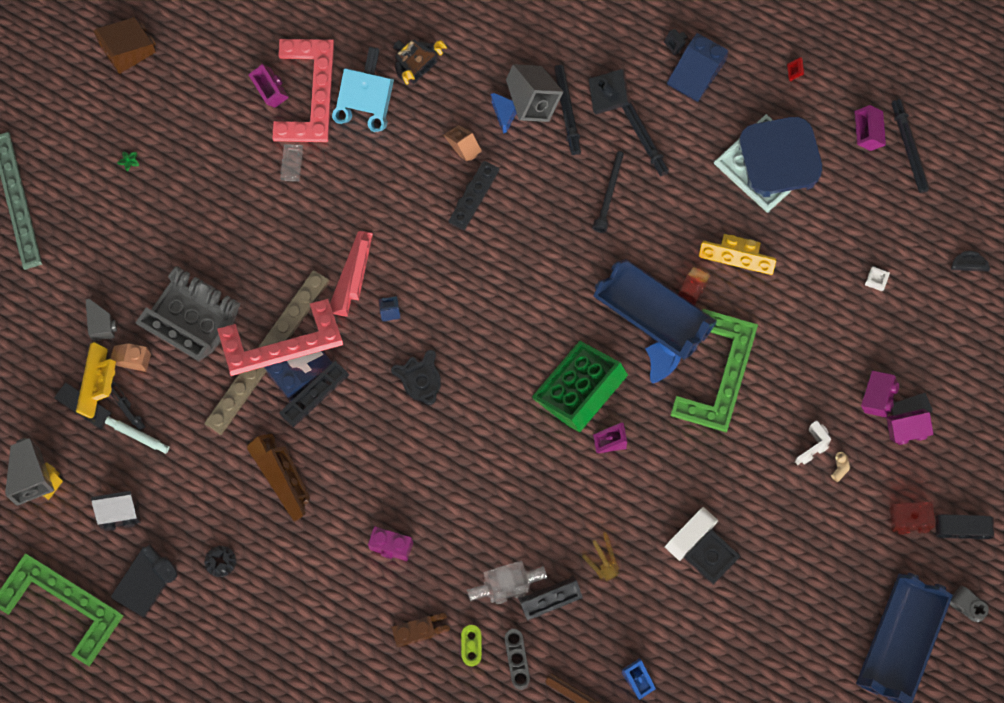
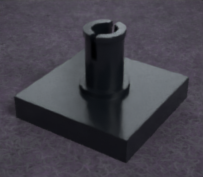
(609, 91)

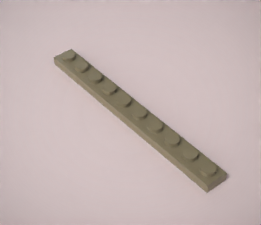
(281, 331)

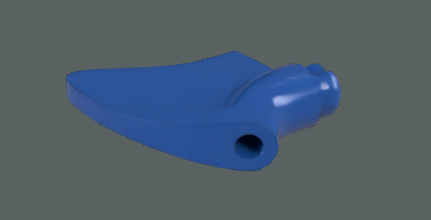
(662, 361)

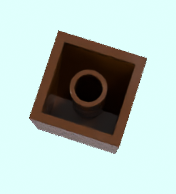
(125, 43)

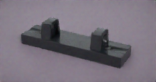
(314, 394)

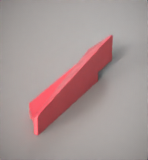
(352, 276)

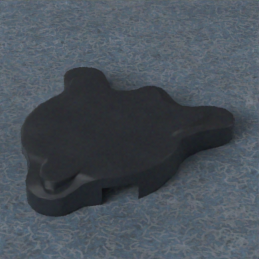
(421, 378)

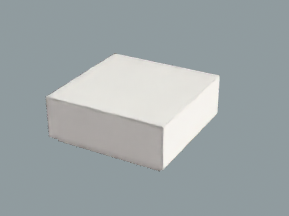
(877, 278)

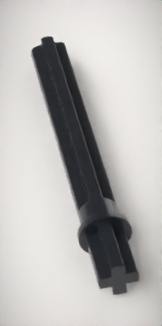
(571, 130)
(646, 140)
(910, 146)

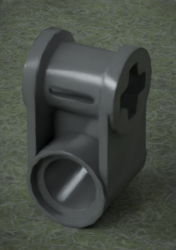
(967, 603)

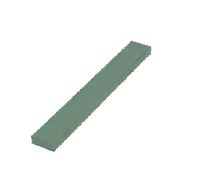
(18, 204)

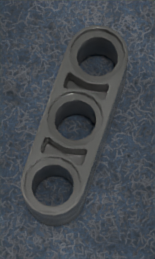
(517, 649)

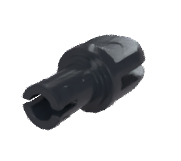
(160, 565)

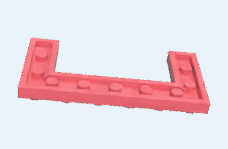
(318, 128)
(326, 338)

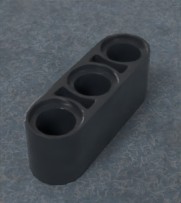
(964, 526)

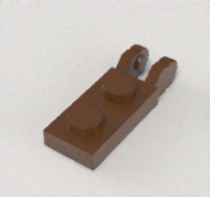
(418, 630)

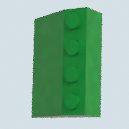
(580, 385)

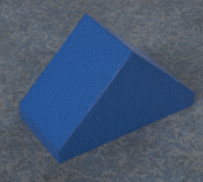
(504, 111)
(638, 679)

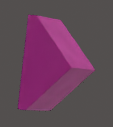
(611, 439)

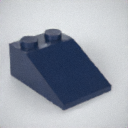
(698, 67)

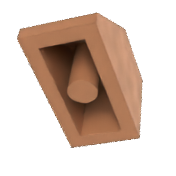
(463, 143)
(131, 356)

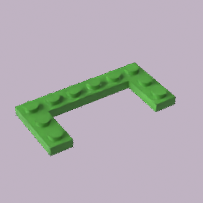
(720, 415)
(104, 616)

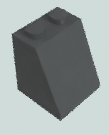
(533, 92)
(26, 473)

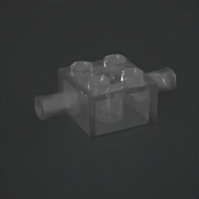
(506, 583)

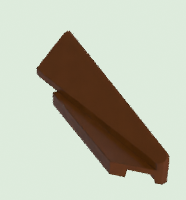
(280, 474)

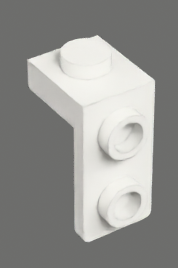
(821, 435)

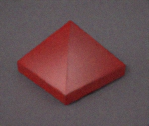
(795, 69)

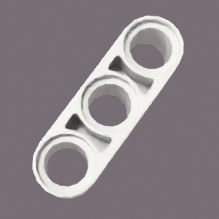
(691, 533)

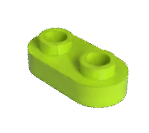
(471, 646)

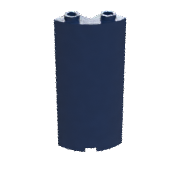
(654, 308)
(904, 639)

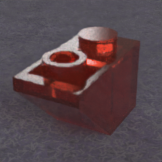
(694, 285)

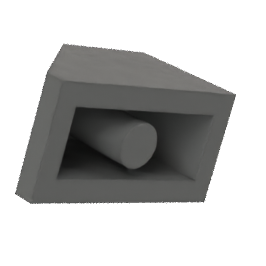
(99, 322)

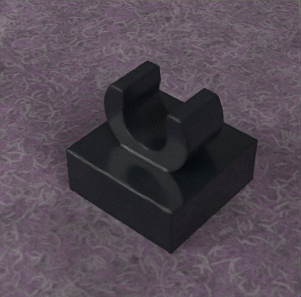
(675, 41)

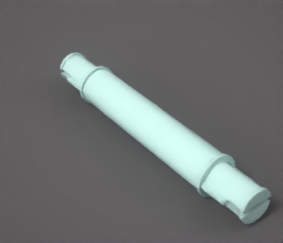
(137, 435)

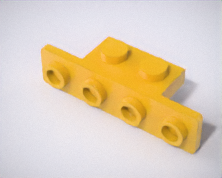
(739, 253)
(96, 380)

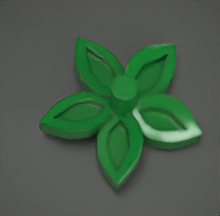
(129, 159)

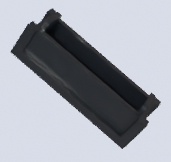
(550, 598)

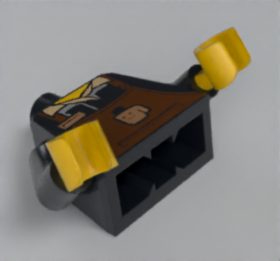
(416, 58)

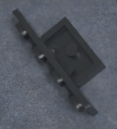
(473, 195)

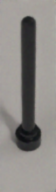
(600, 224)

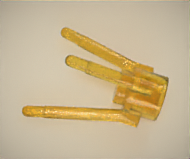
(608, 569)

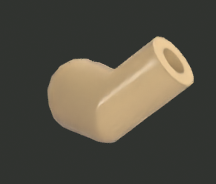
(842, 466)

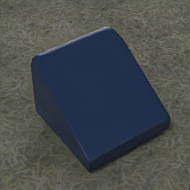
(389, 308)

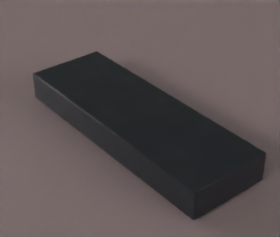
(69, 397)

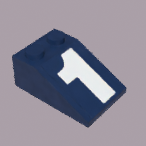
(297, 373)

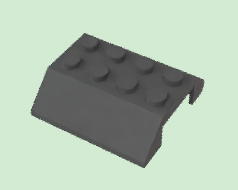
(189, 315)

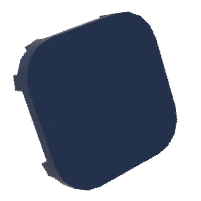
(780, 156)

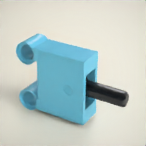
(365, 93)

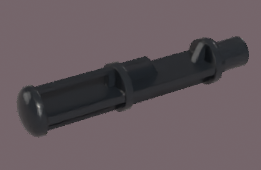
(125, 405)

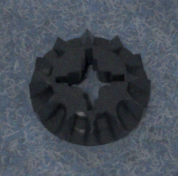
(223, 569)

